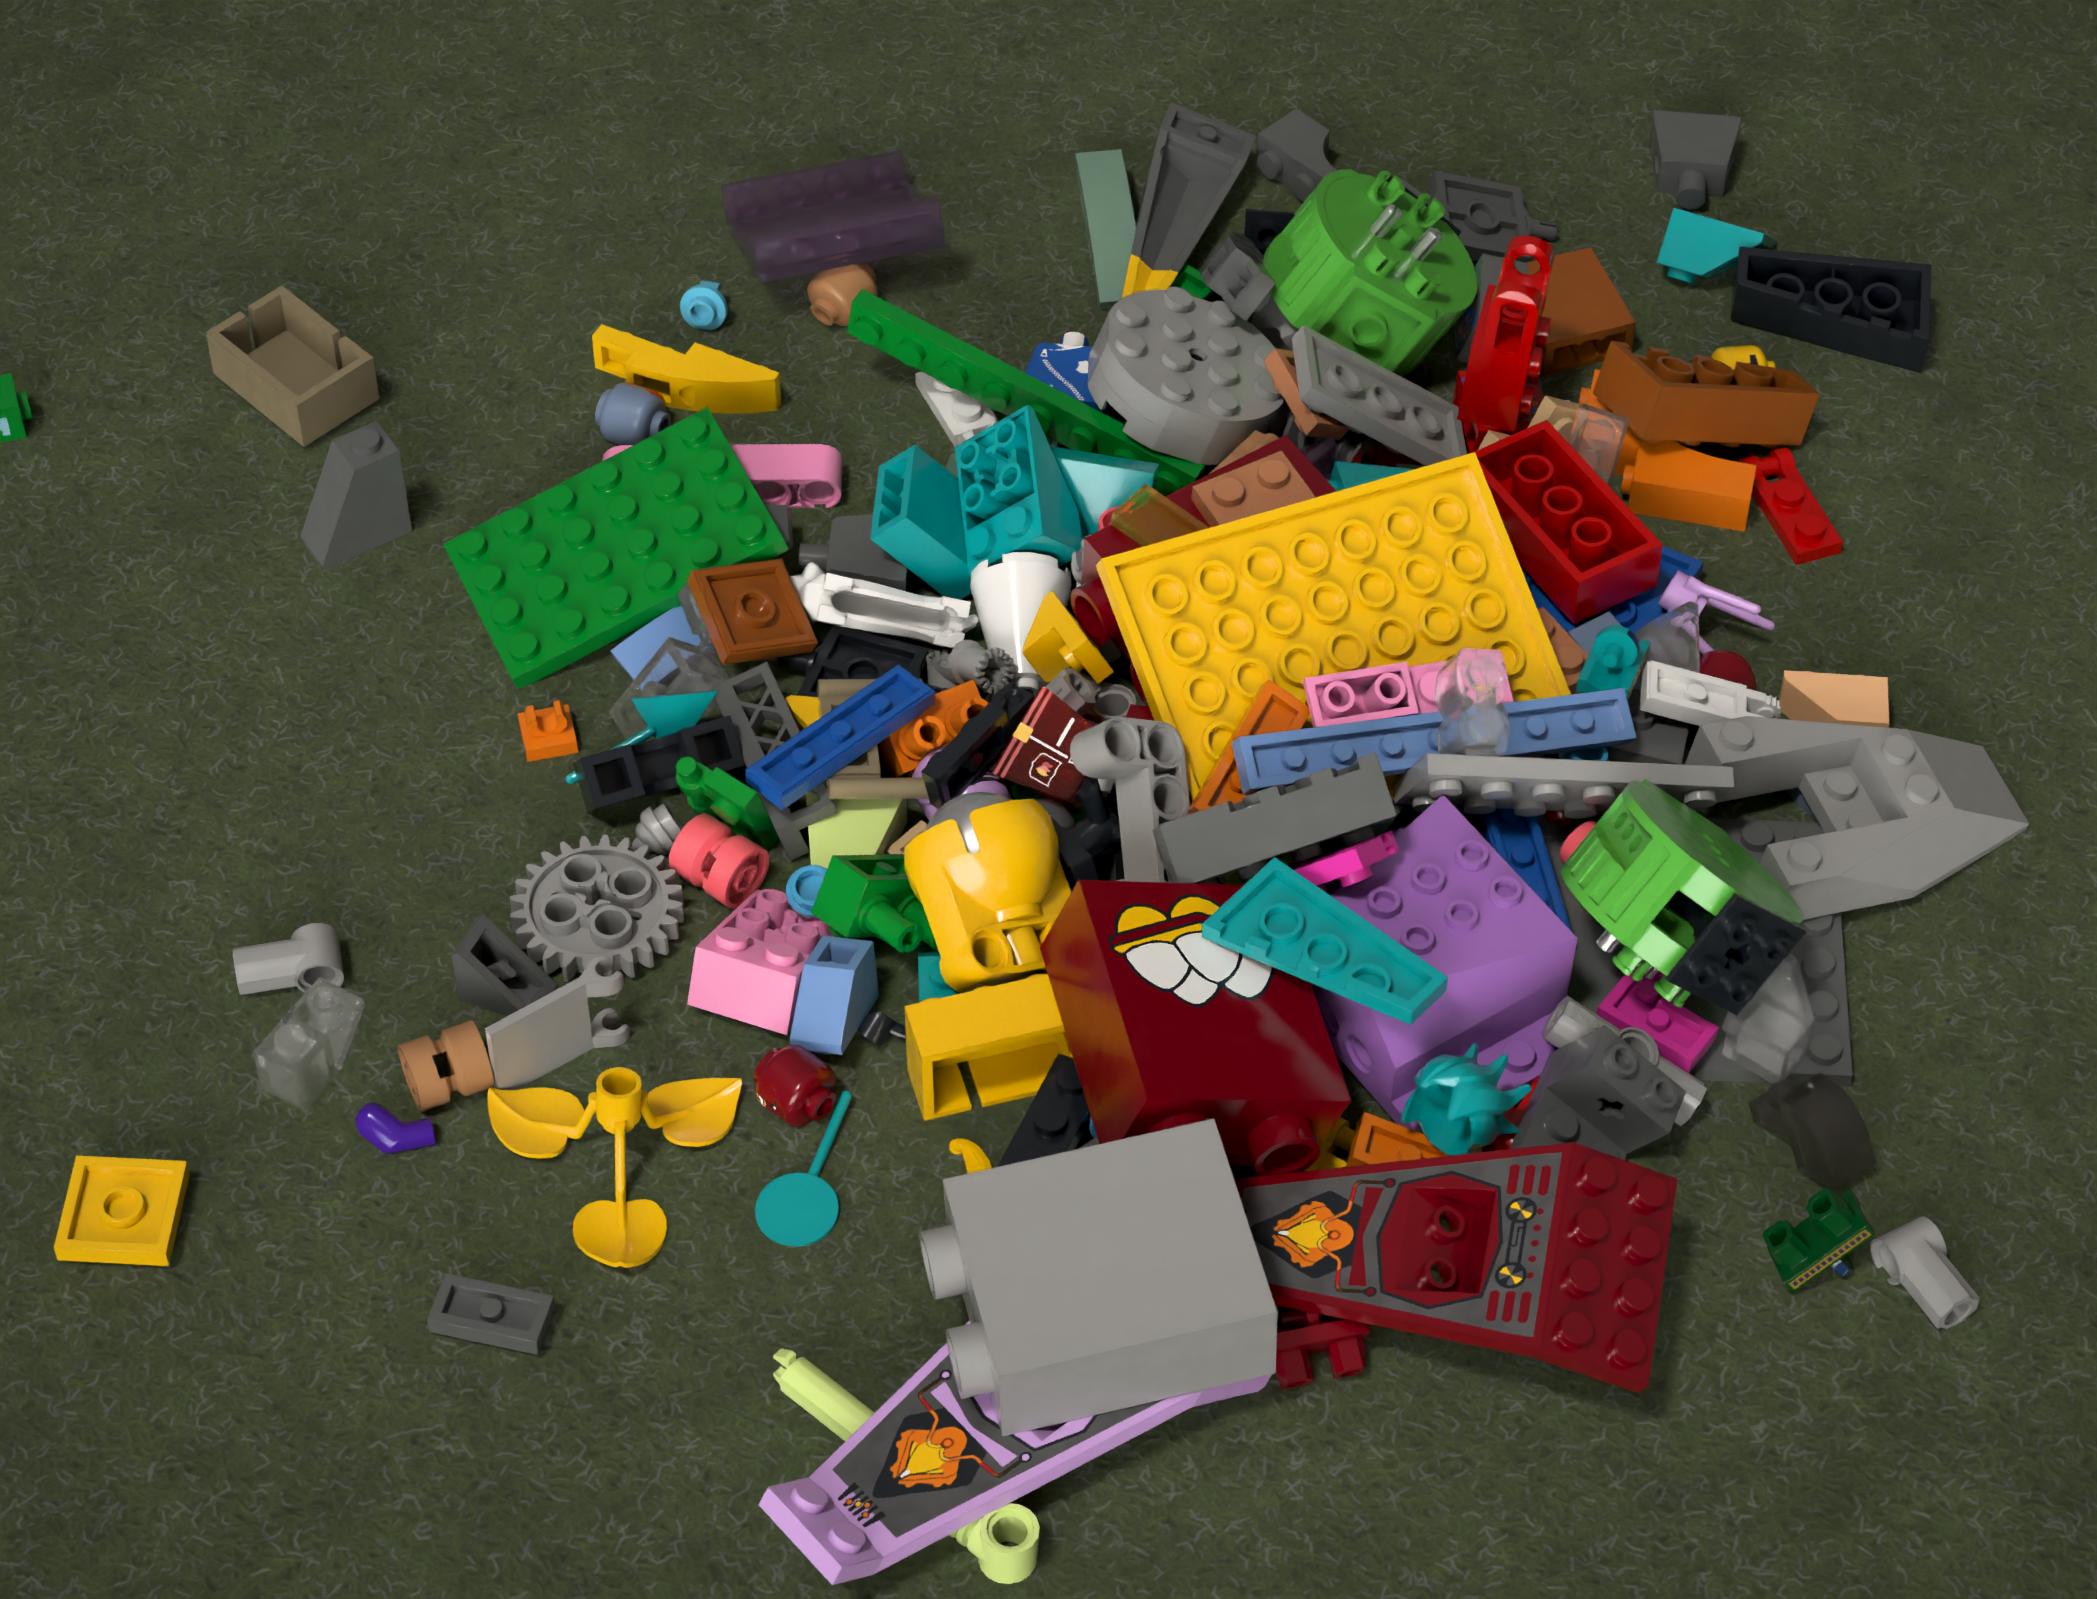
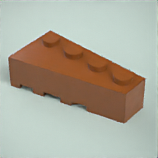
(1704, 399)

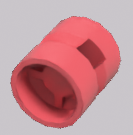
(717, 859)

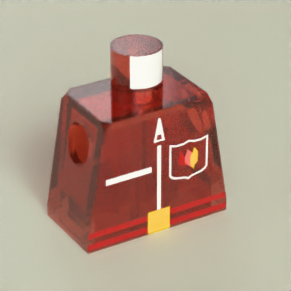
(1040, 751)

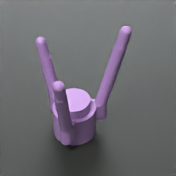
(1687, 588)

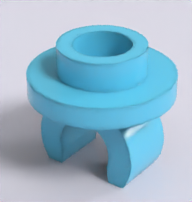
(704, 306)

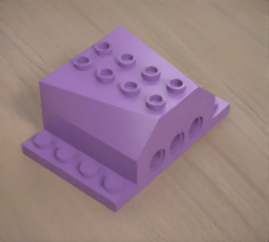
(1480, 927)

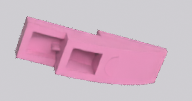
(1375, 693)

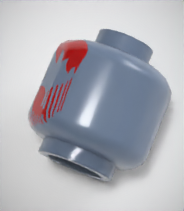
(631, 414)

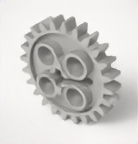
(597, 905)

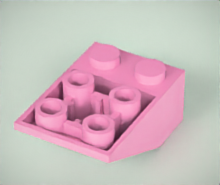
(755, 962)

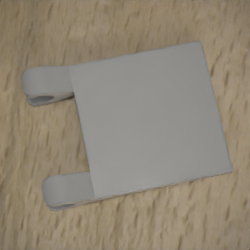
(555, 1029)

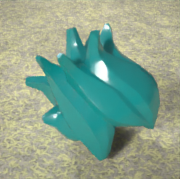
(1461, 1102)

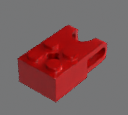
(1506, 340)

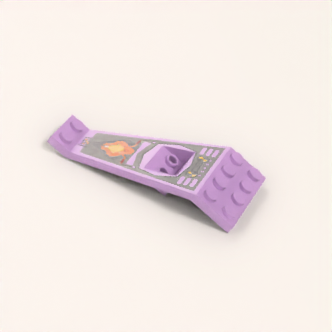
(939, 1465)

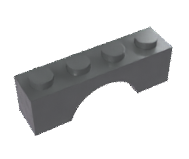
(1297, 153)

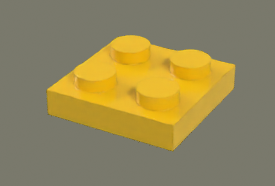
(122, 1210)

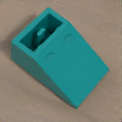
(1014, 494)

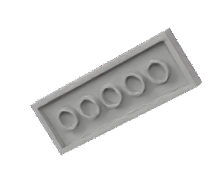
(1550, 784)

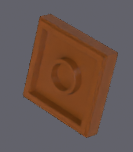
(752, 611)

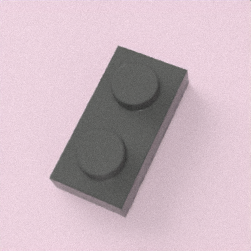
(491, 1313)

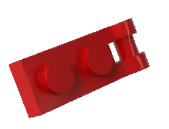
(1792, 508)

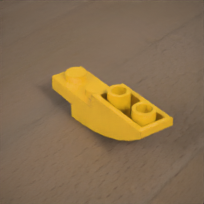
(691, 379)

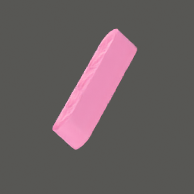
(787, 472)

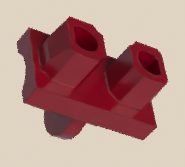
(1339, 1338)

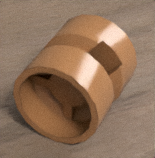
(464, 1060)

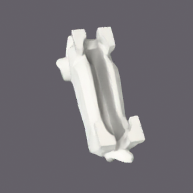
(882, 608)

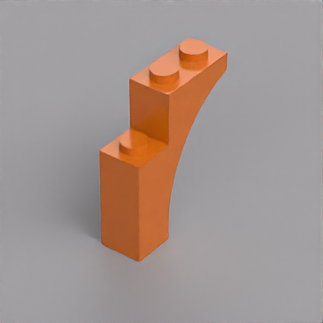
(1680, 482)

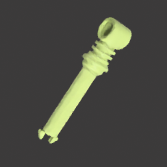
(846, 1414)

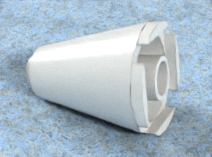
(1008, 602)

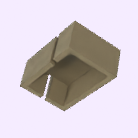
(300, 369)

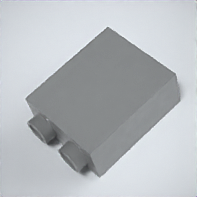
(1102, 1278)

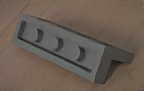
(752, 747)

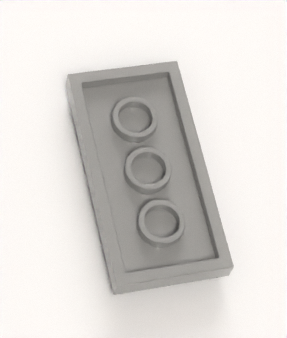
(1375, 400)

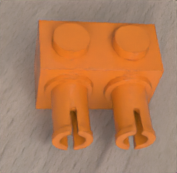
(931, 729)

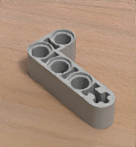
(1149, 779)

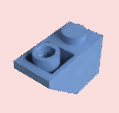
(834, 994)

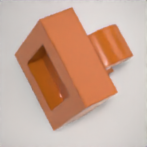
(547, 732)

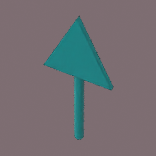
(665, 716)

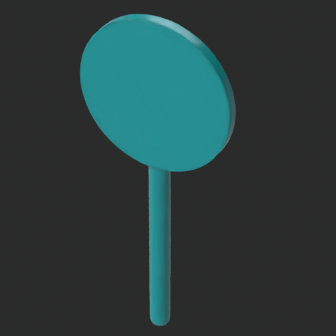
(802, 1206)

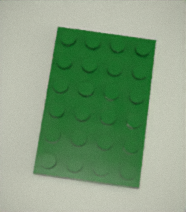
(611, 547)

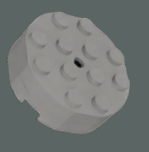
(1183, 374)

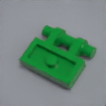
(726, 798)

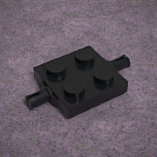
(855, 656)

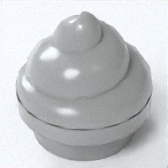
(657, 830)

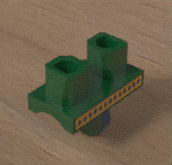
(1821, 1240)

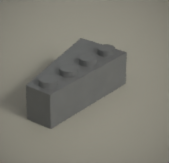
(1277, 824)

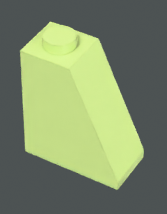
(856, 828)

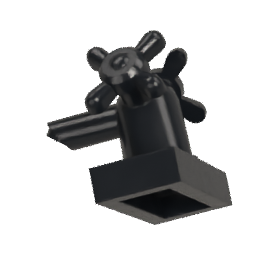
(1091, 836)

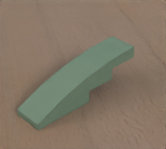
(1106, 220)

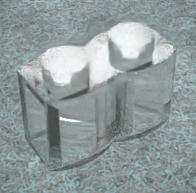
(1470, 700)

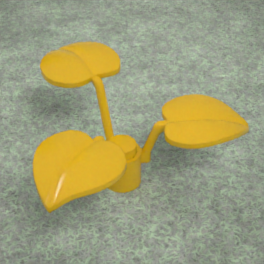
(543, 1118)

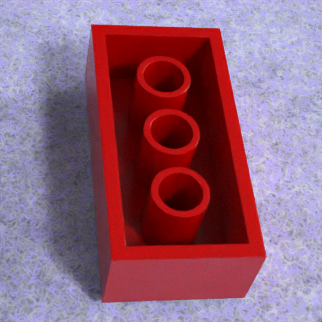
(1568, 523)

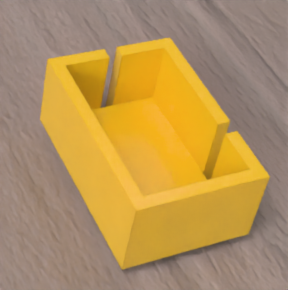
(1001, 1031)

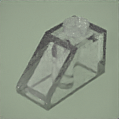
(672, 670)

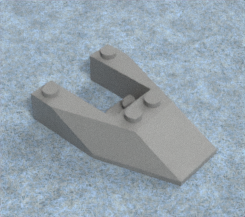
(1890, 801)

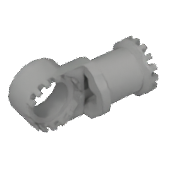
(968, 662)

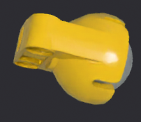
(988, 887)

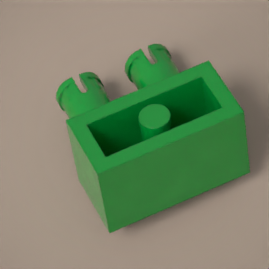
(872, 899)

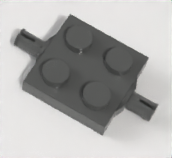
(1486, 214)

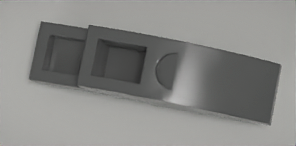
(1239, 275)

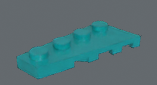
(1318, 939)

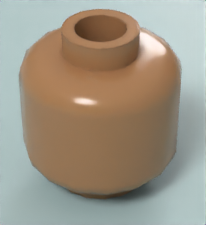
(834, 290)

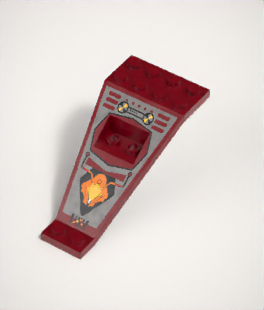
(1543, 1256)

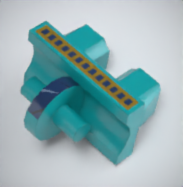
(1613, 661)

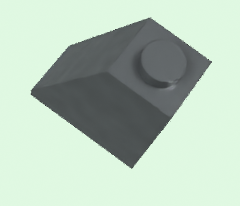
(357, 498)

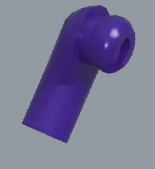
(389, 1133)

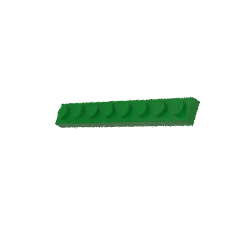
(1005, 387)

